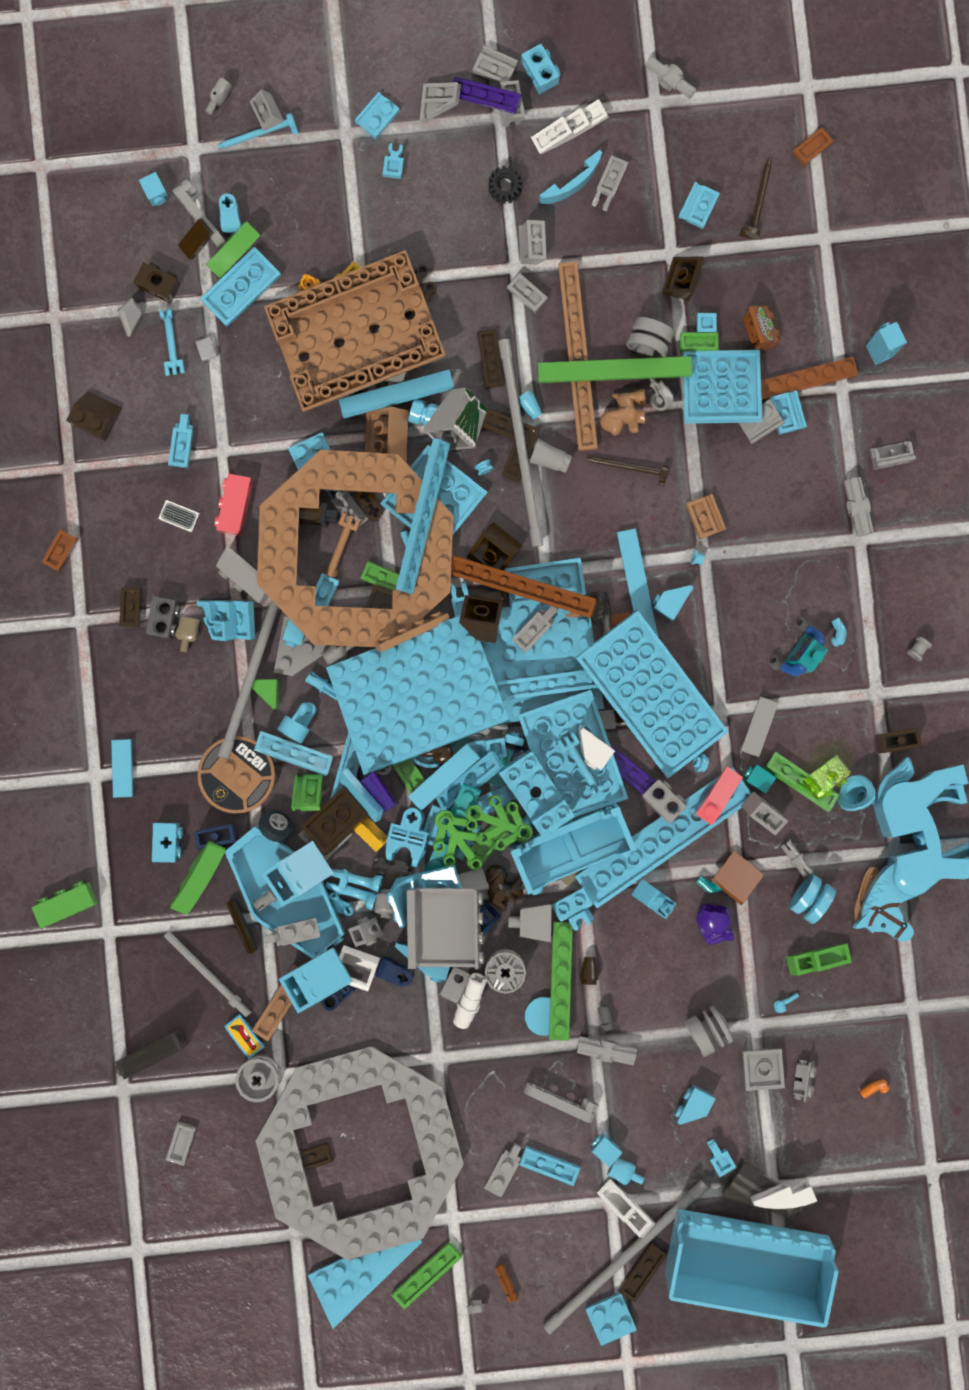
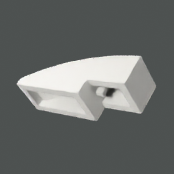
(785, 1197)
(626, 1208)

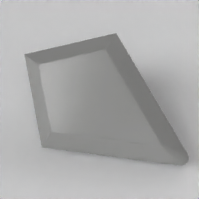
(130, 316)

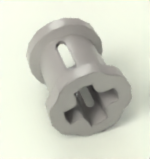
(919, 648)

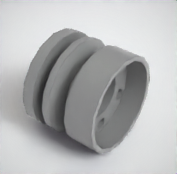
(505, 959)
(708, 1031)

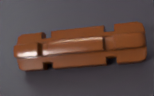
(506, 1283)

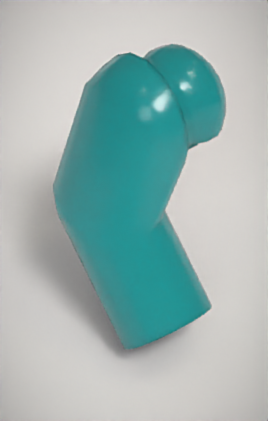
(708, 886)

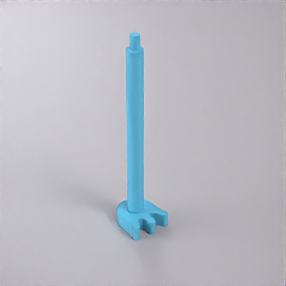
(288, 122)

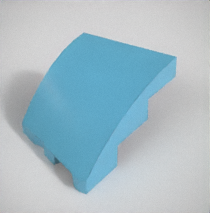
(229, 619)

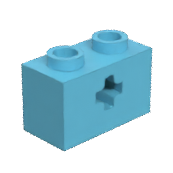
(163, 852)

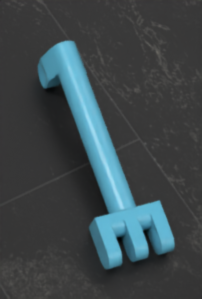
(173, 363)
(595, 788)

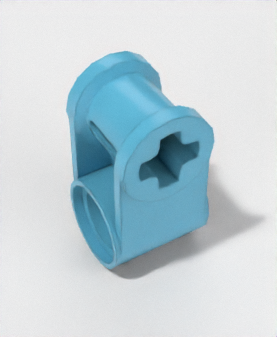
(230, 216)

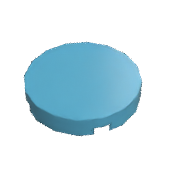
(538, 1015)

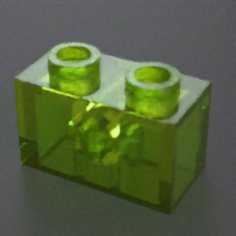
(834, 771)

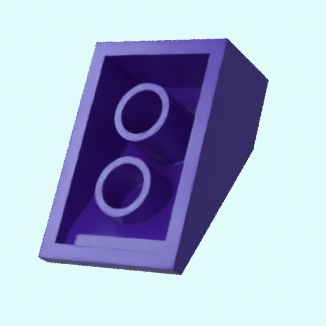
(380, 792)

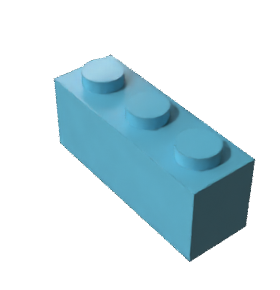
(885, 342)

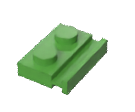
(307, 792)

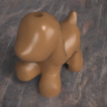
(614, 420)

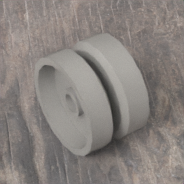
(650, 338)
(250, 1086)

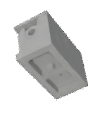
(532, 242)

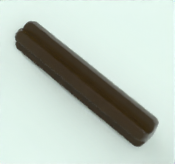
(241, 926)

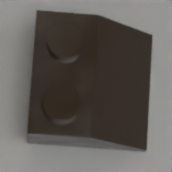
(94, 415)
(495, 548)
(481, 617)

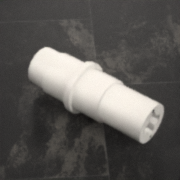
(469, 1001)

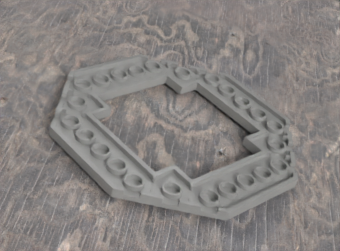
(285, 1170)

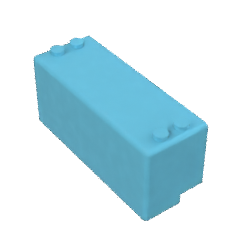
(751, 1268)

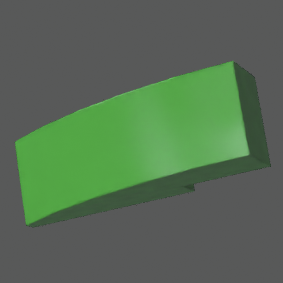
(232, 249)
(818, 959)

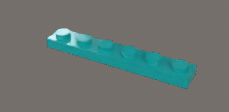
(467, 796)

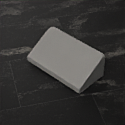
(266, 110)
(474, 879)

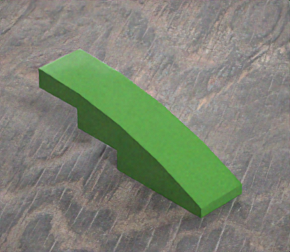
(198, 877)

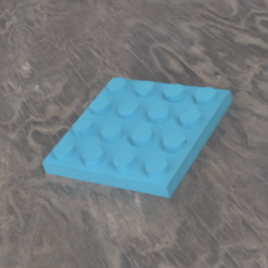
(723, 387)
(456, 492)

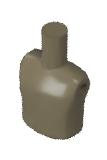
(187, 632)

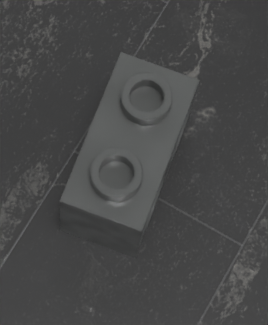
(156, 617)

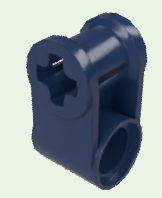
(391, 970)
(339, 996)

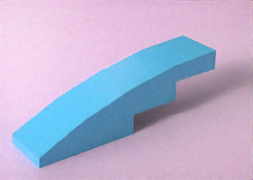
(444, 776)

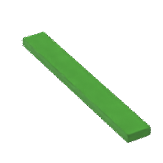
(615, 369)

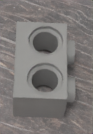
(660, 805)
(764, 813)

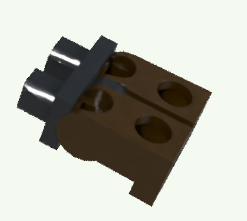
(318, 516)

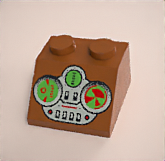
(760, 328)

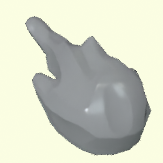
(662, 398)

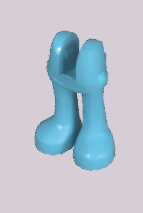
(342, 888)

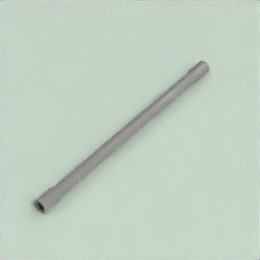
(506, 356)
(228, 741)
(558, 1318)

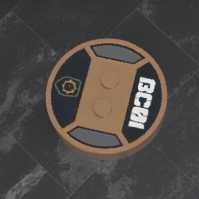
(241, 781)

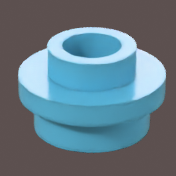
(700, 763)

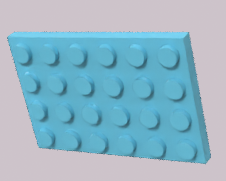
(553, 722)

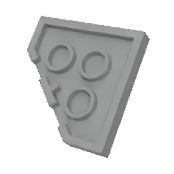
(293, 660)

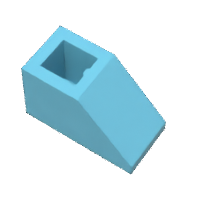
(654, 899)
(695, 1106)

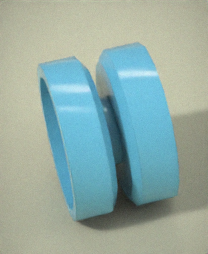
(812, 898)

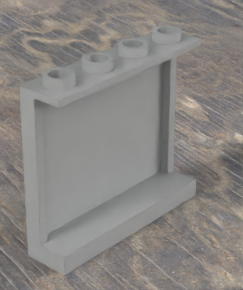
(444, 927)

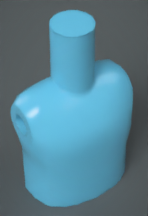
(624, 1172)

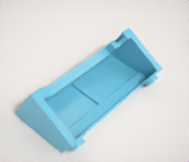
(572, 847)

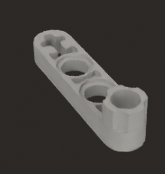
(184, 193)
(585, 1111)

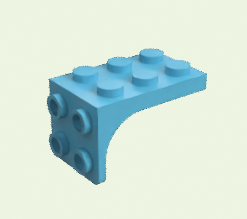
(438, 878)

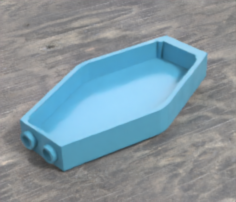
(255, 855)

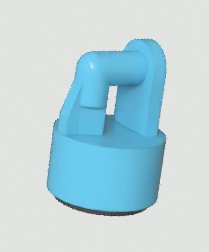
(296, 727)

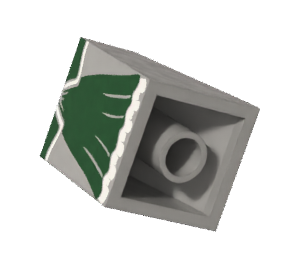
(457, 420)

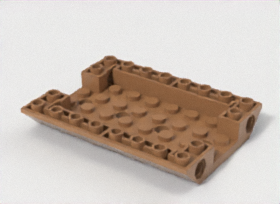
(347, 310)

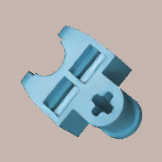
(410, 829)

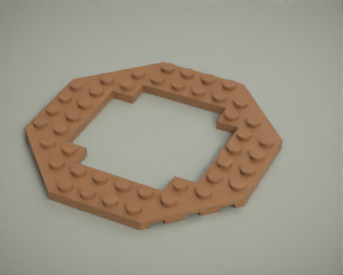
(280, 547)

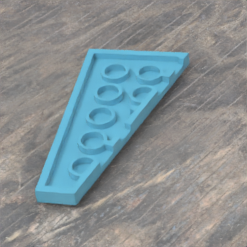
(347, 1282)

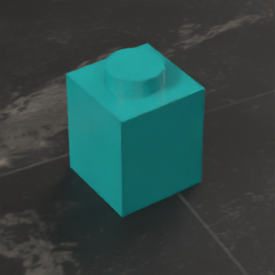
(759, 778)

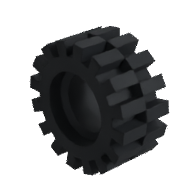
(505, 173)

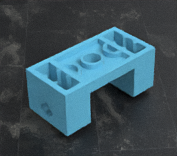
(545, 811)

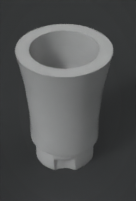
(549, 456)

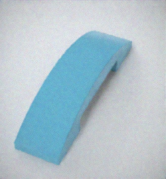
(553, 193)

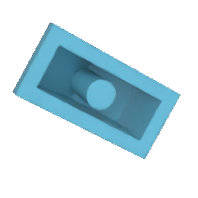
(671, 602)

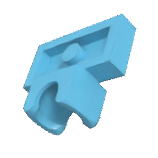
(575, 908)

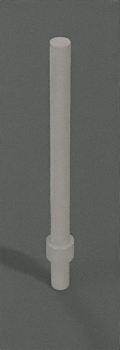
(234, 1000)

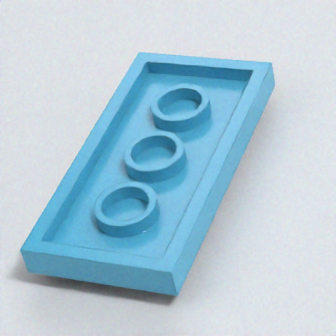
(240, 287)
(563, 574)

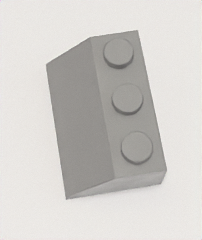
(242, 574)

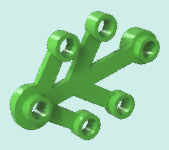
(502, 824)
(456, 837)

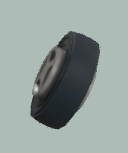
(275, 825)

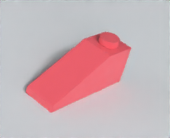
(718, 796)

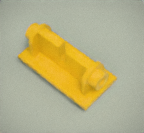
(371, 834)

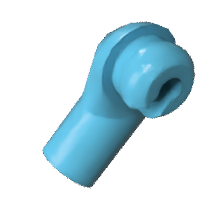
(841, 632)
(339, 905)

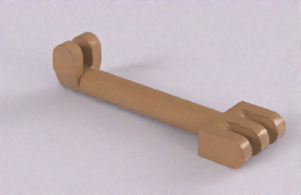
(348, 526)

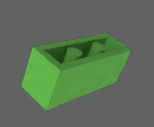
(64, 904)

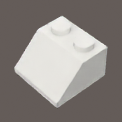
(593, 749)

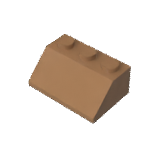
(387, 431)

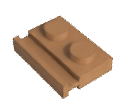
(705, 516)

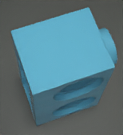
(537, 69)

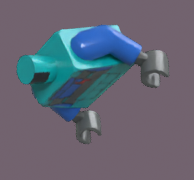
(806, 653)

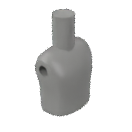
(218, 95)
(335, 654)

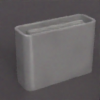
(206, 349)

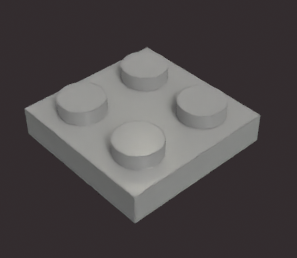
(763, 1069)

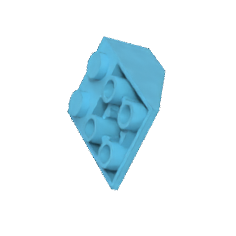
(297, 873)
(315, 980)

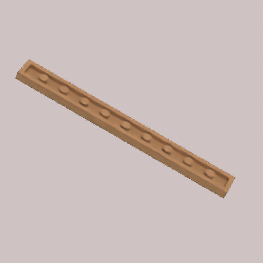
(577, 352)

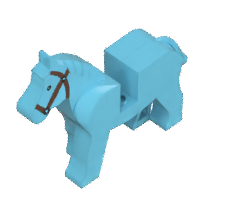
(901, 811)

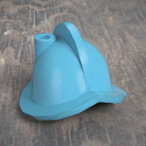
(856, 793)

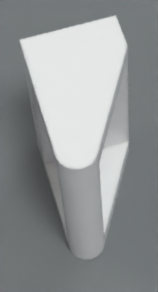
(360, 960)

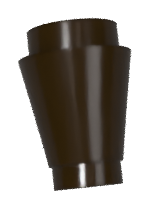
(589, 971)

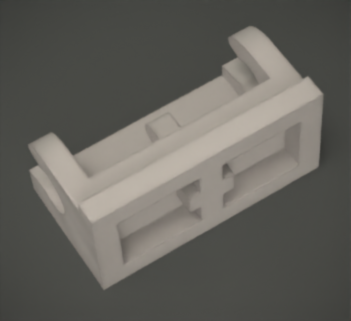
(507, 118)
(892, 455)

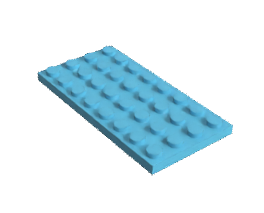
(652, 694)

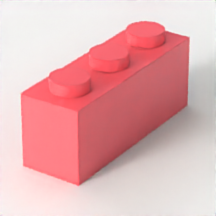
(234, 504)

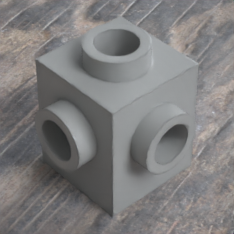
(365, 931)

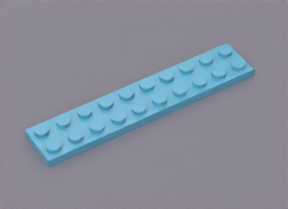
(655, 845)

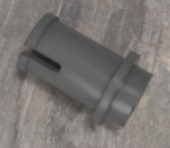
(606, 1018)

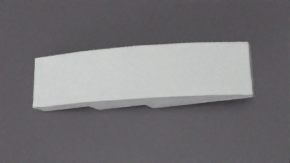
(569, 127)

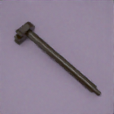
(752, 231)
(634, 467)

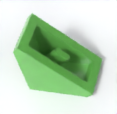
(268, 691)

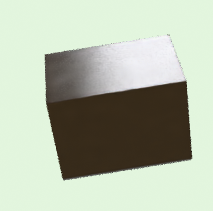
(683, 277)

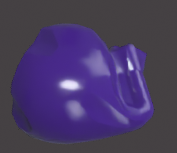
(714, 923)

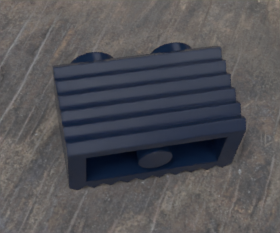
(219, 835)

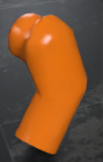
(874, 1087)

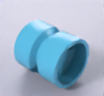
(421, 412)

